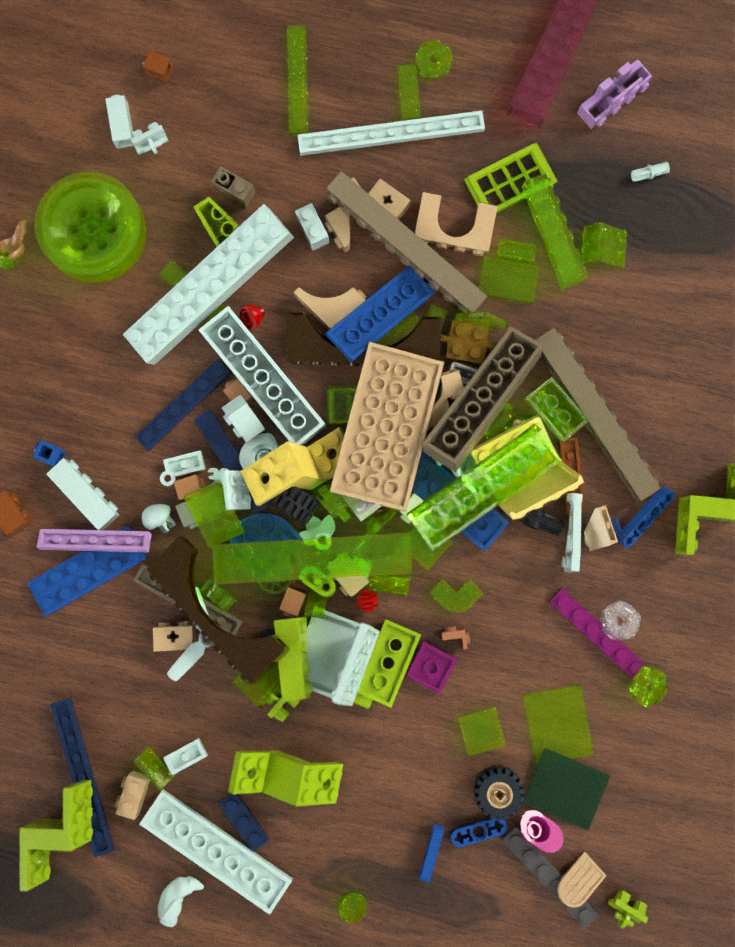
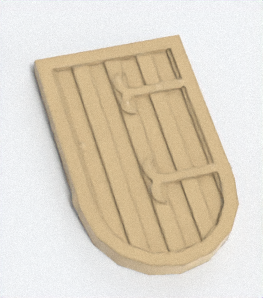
(579, 881)

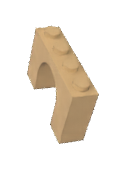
(476, 241)

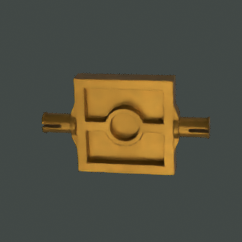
(467, 342)

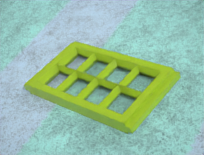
(479, 196)

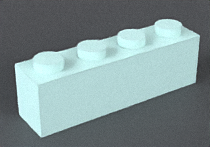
(83, 494)

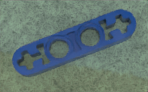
(645, 517)

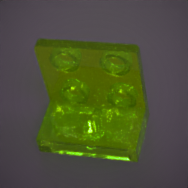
(604, 245)

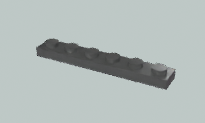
(545, 873)

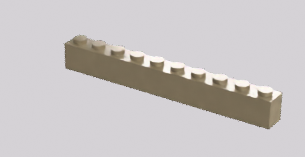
(404, 243)
(601, 421)

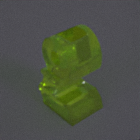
(218, 595)

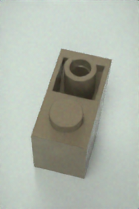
(233, 186)

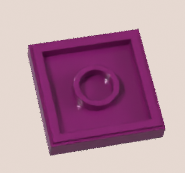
(431, 667)

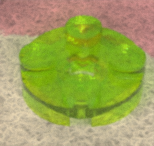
(430, 69)
(640, 682)

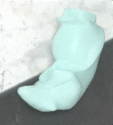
(172, 898)

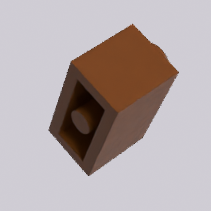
(12, 516)

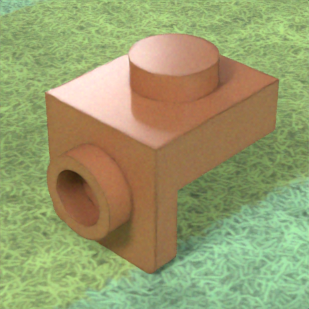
(453, 633)

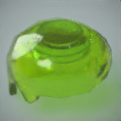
(352, 906)

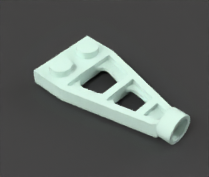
(571, 560)

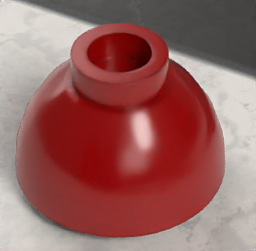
(251, 315)

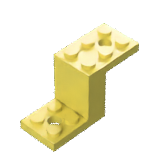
(293, 466)

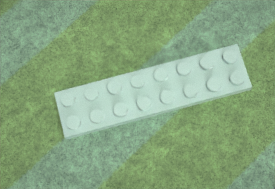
(216, 851)

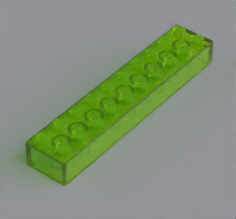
(312, 558)

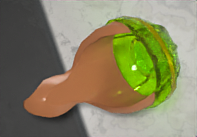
(13, 248)

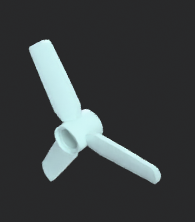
(191, 654)

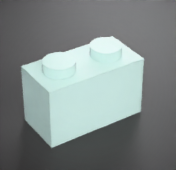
(312, 226)
(242, 417)

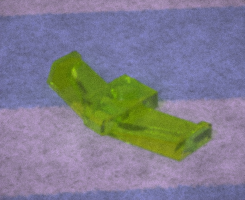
(376, 524)

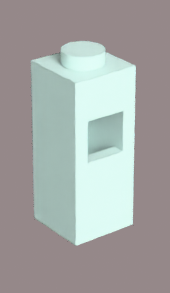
(119, 121)

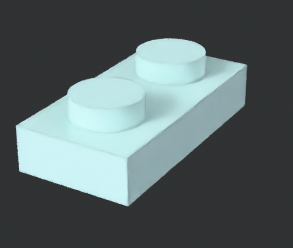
(185, 756)

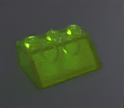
(556, 409)

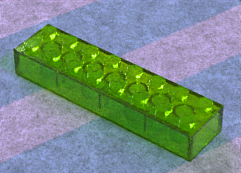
(484, 486)

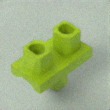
(278, 711)
(636, 912)

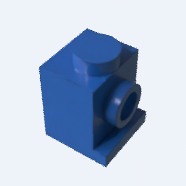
(41, 450)

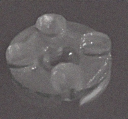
(610, 622)

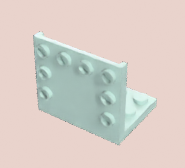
(339, 655)

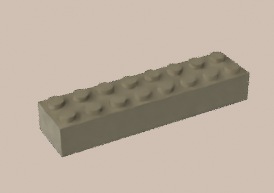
(482, 399)

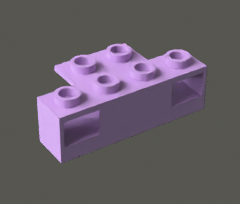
(613, 93)

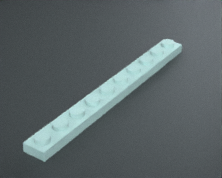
(391, 133)

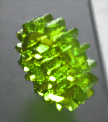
(334, 504)

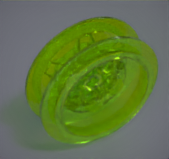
(61, 214)

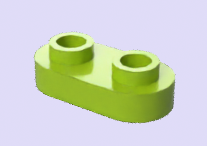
(318, 584)

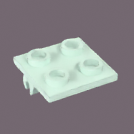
(235, 488)

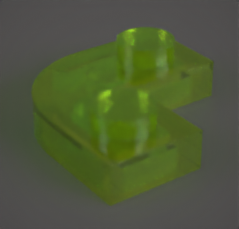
(456, 601)

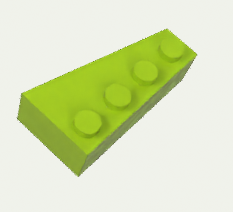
(215, 220)
(295, 664)

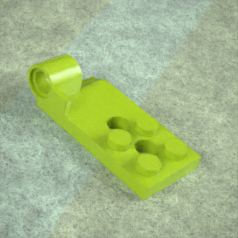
(383, 683)

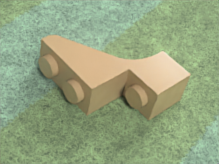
(339, 225)
(450, 387)

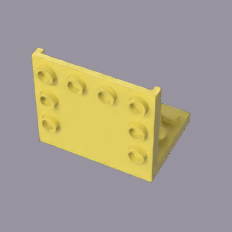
(542, 489)

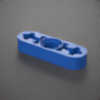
(466, 841)
(431, 852)

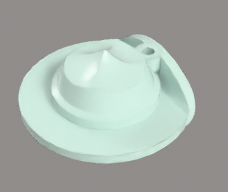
(257, 448)

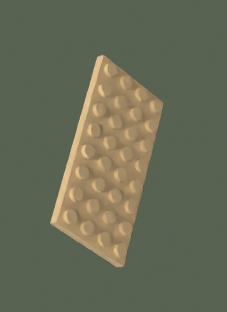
(387, 427)

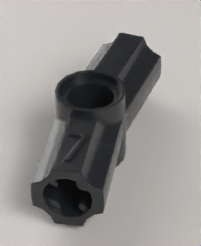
(539, 520)

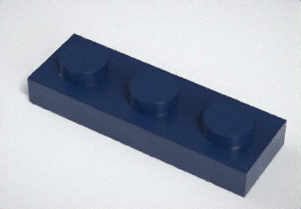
(244, 821)

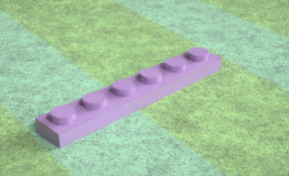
(94, 540)

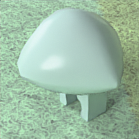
(157, 516)

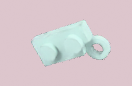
(182, 465)

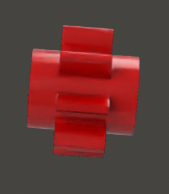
(367, 600)

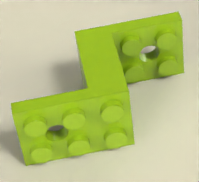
(703, 507)
(285, 777)
(55, 834)

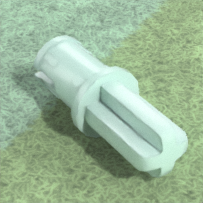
(650, 171)

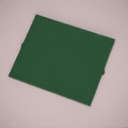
(566, 789)

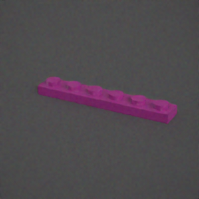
(594, 632)

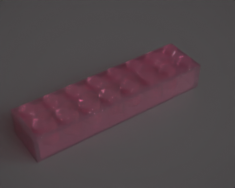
(551, 60)

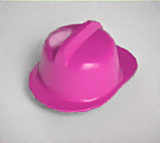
(541, 831)

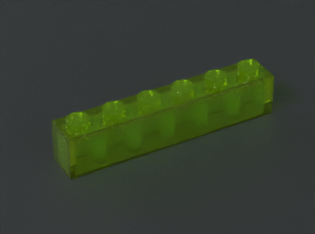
(554, 231)

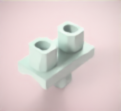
(149, 140)

